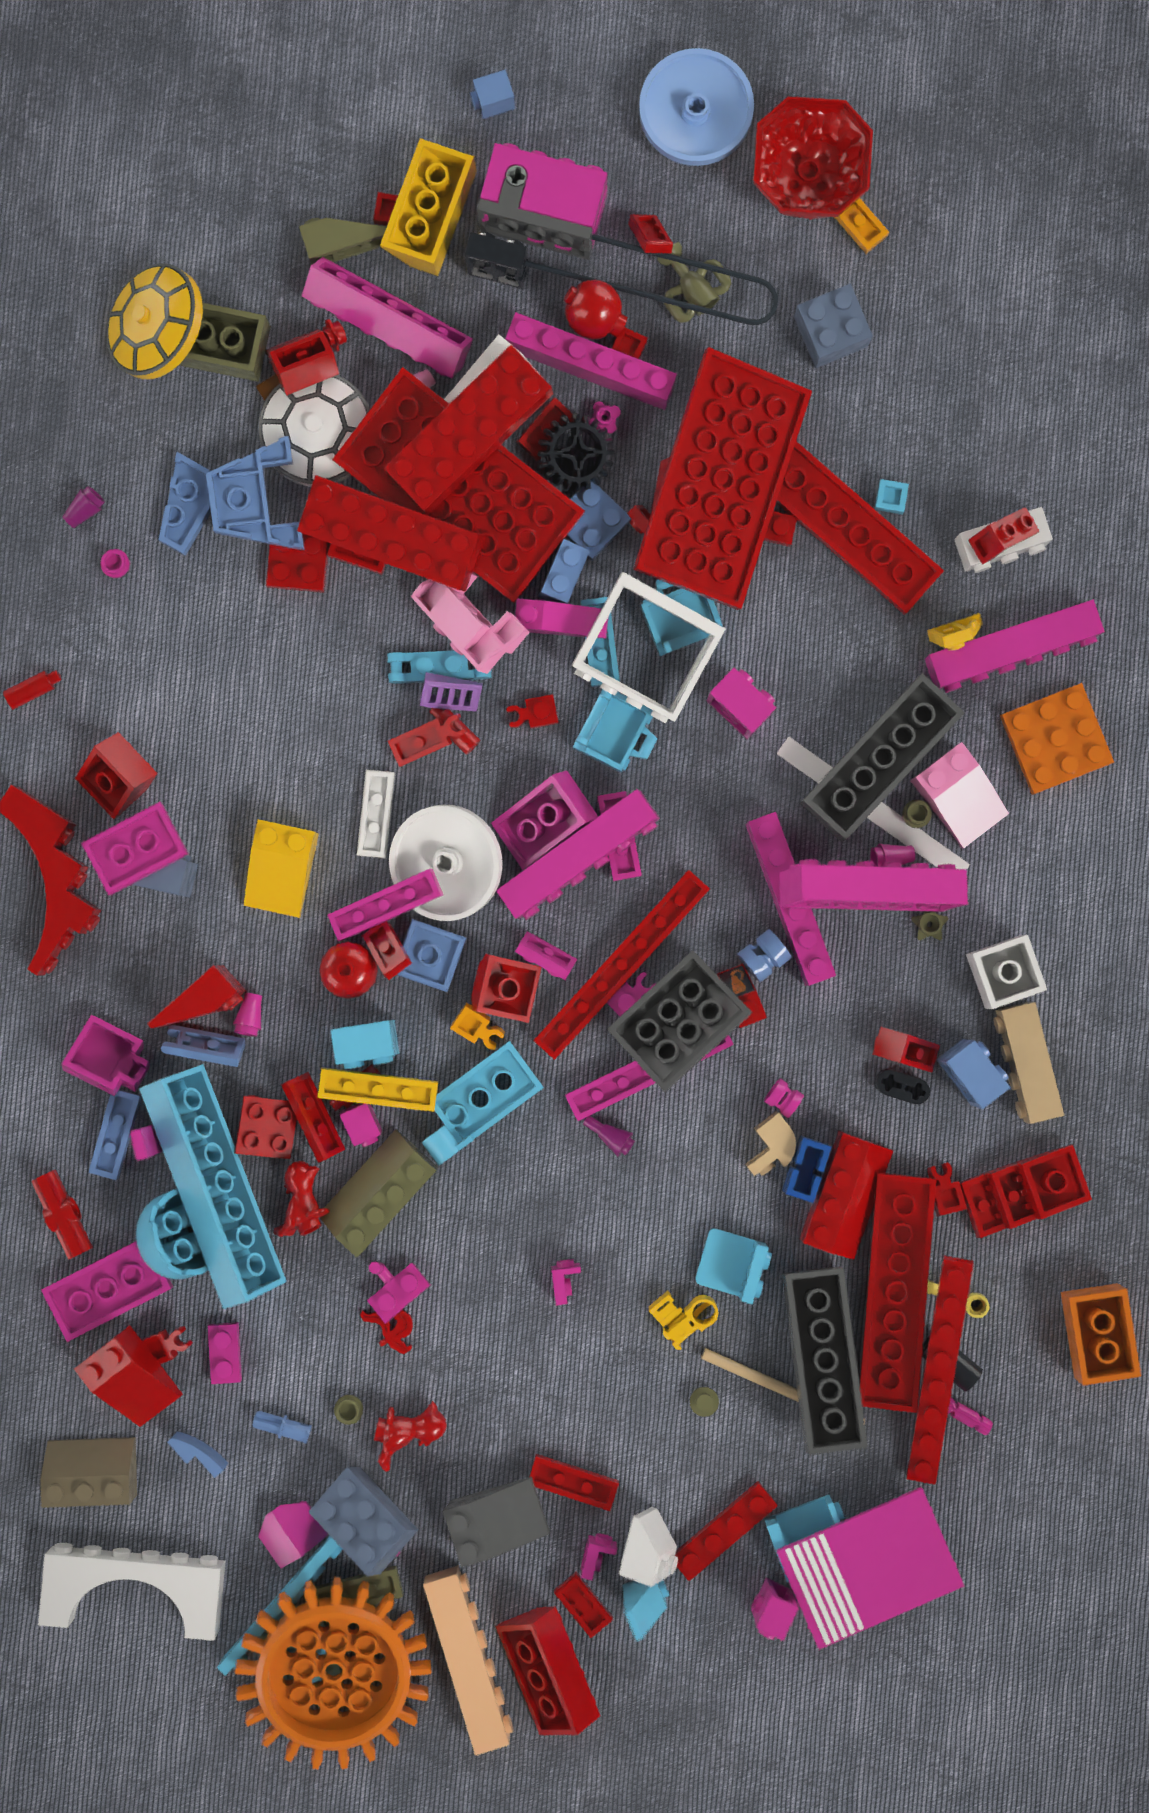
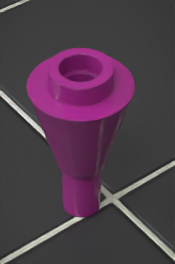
(616, 1139)

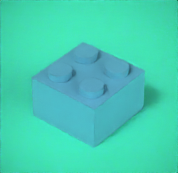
(365, 1042)

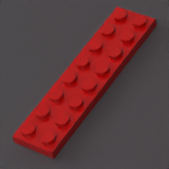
(855, 531)
(897, 1292)

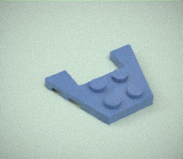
(241, 502)

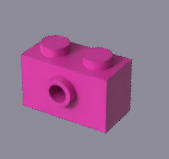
(774, 1609)

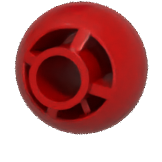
(594, 310)

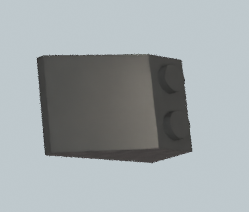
(495, 1521)

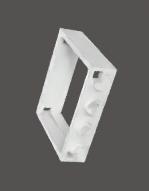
(635, 698)

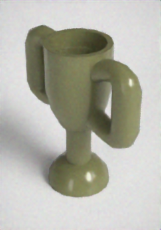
(693, 286)

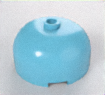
(165, 1238)

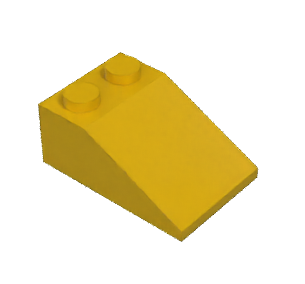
(279, 868)

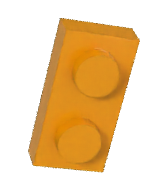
(862, 226)

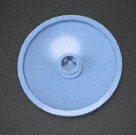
(696, 107)

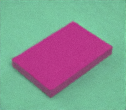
(135, 848)

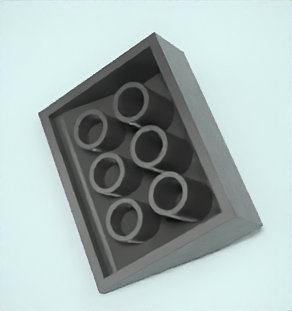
(679, 1021)

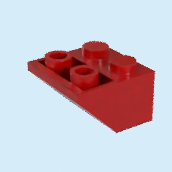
(303, 361)

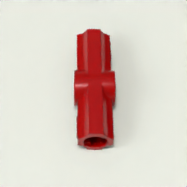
(62, 1214)

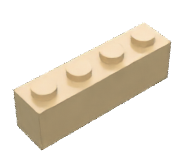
(1029, 1063)

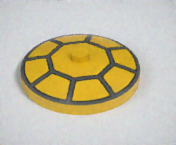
(154, 321)

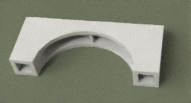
(190, 1583)

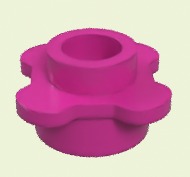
(612, 414)

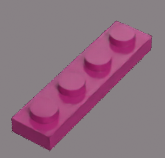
(385, 904)

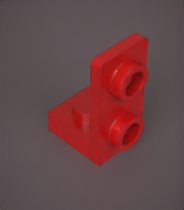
(1003, 535)

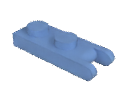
(204, 1045)

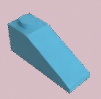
(644, 1605)

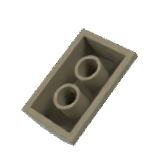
(89, 1472)

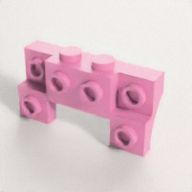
(467, 627)

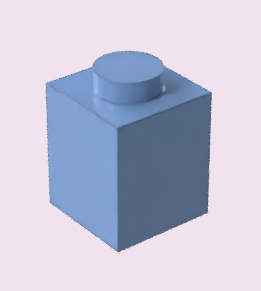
(492, 94)

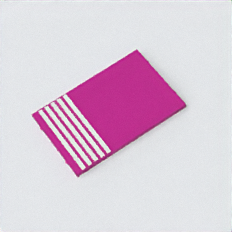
(870, 1568)

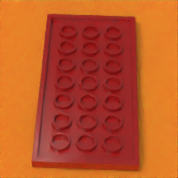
(722, 479)
(501, 499)

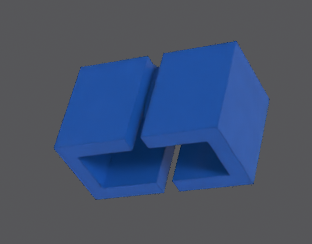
(801, 1180)

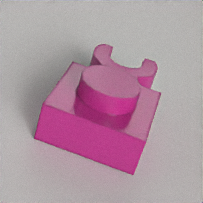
(628, 996)

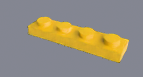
(377, 1089)

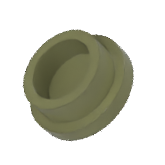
(916, 813)
(704, 1401)
(348, 1409)

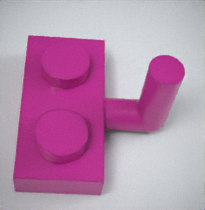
(398, 1290)

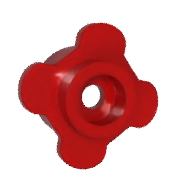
(335, 334)

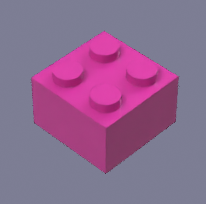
(741, 702)

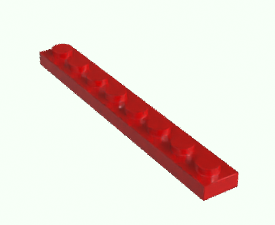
(621, 964)
(939, 1369)

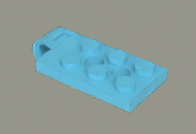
(467, 1121)

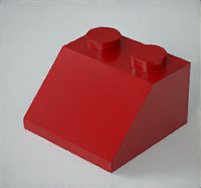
(115, 774)

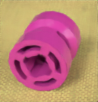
(789, 1101)

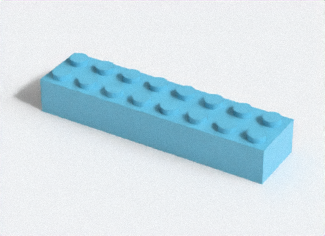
(213, 1186)

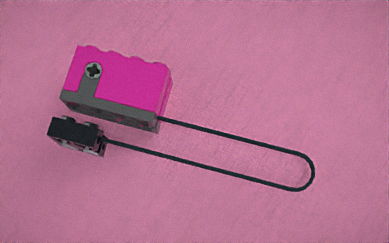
(560, 210)

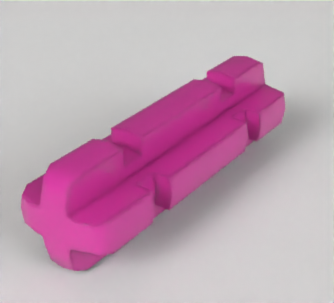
(970, 1417)

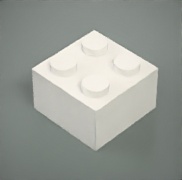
(1006, 972)

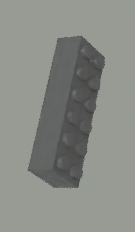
(882, 757)
(824, 1360)

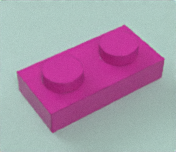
(545, 955)
(224, 1353)

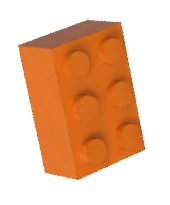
(1100, 1334)

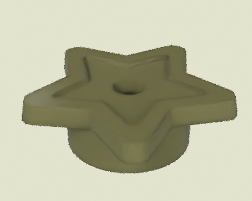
(933, 931)

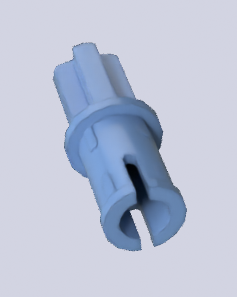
(282, 1426)

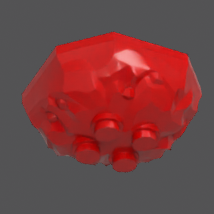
(812, 157)

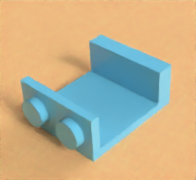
(802, 1521)

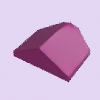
(290, 1532)

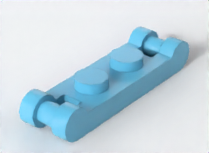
(436, 662)

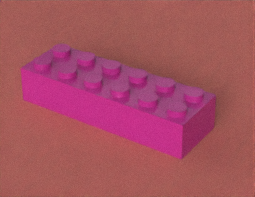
(873, 887)

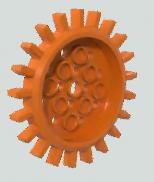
(370, 1707)

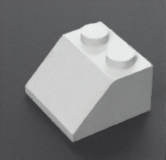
(649, 1549)

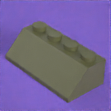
(377, 1192)

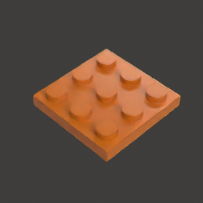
(1056, 738)

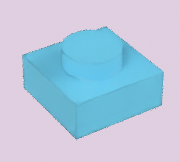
(891, 496)

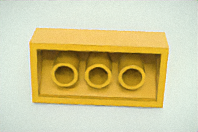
(429, 206)

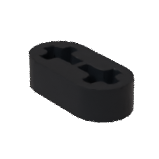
(900, 1093)

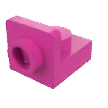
(562, 1285)
(592, 1558)

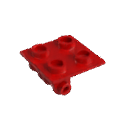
(266, 1128)

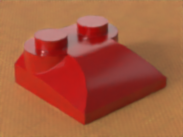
(505, 988)

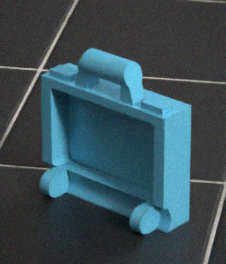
(670, 631)
(614, 731)

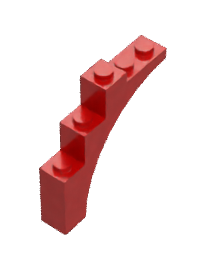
(61, 873)

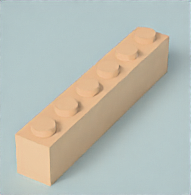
(467, 1660)

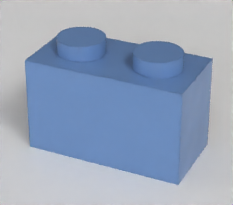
(564, 572)

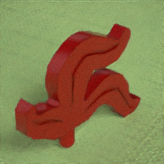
(393, 1337)

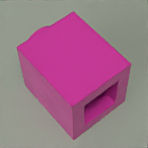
(361, 1124)

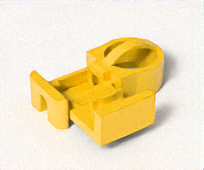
(677, 1321)

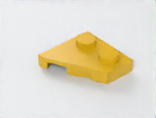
(956, 633)

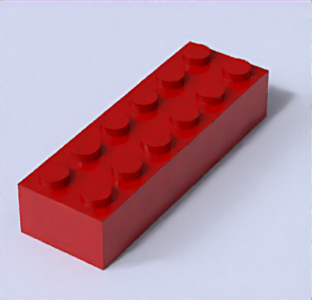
(469, 429)
(390, 533)

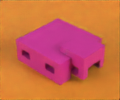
(106, 1057)

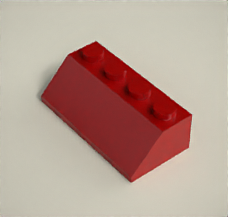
(845, 1195)
(548, 1672)

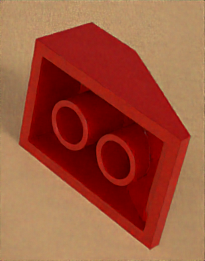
(209, 994)
(129, 1378)

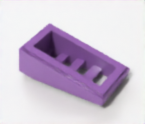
(438, 701)

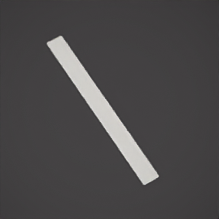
(881, 816)

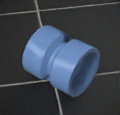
(764, 955)

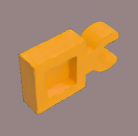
(475, 1025)

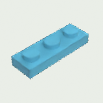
(603, 652)

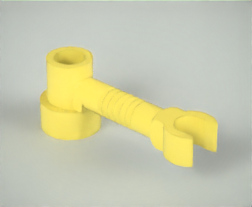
(976, 1312)

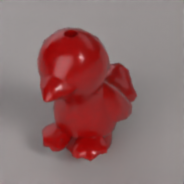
(303, 1208)
(399, 1430)

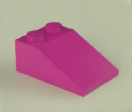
(544, 819)

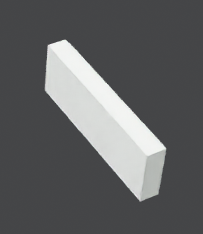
(375, 814)

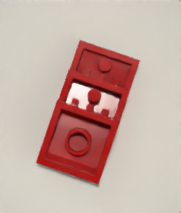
(1025, 1191)

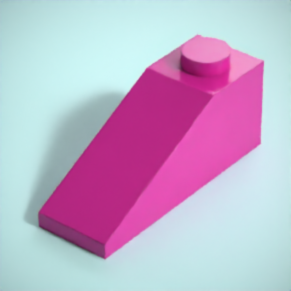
(558, 618)

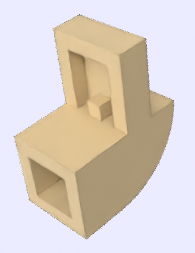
(779, 1142)

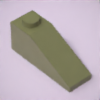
(339, 238)

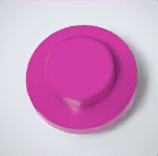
(115, 563)

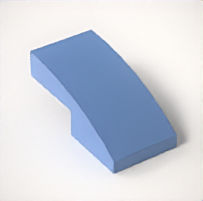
(188, 1447)

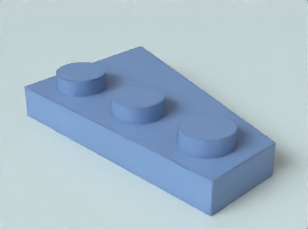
(186, 506)

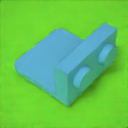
(733, 1264)

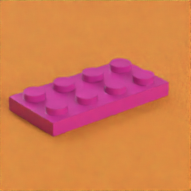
(103, 1291)

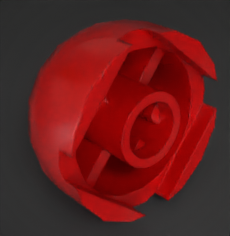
(348, 970)

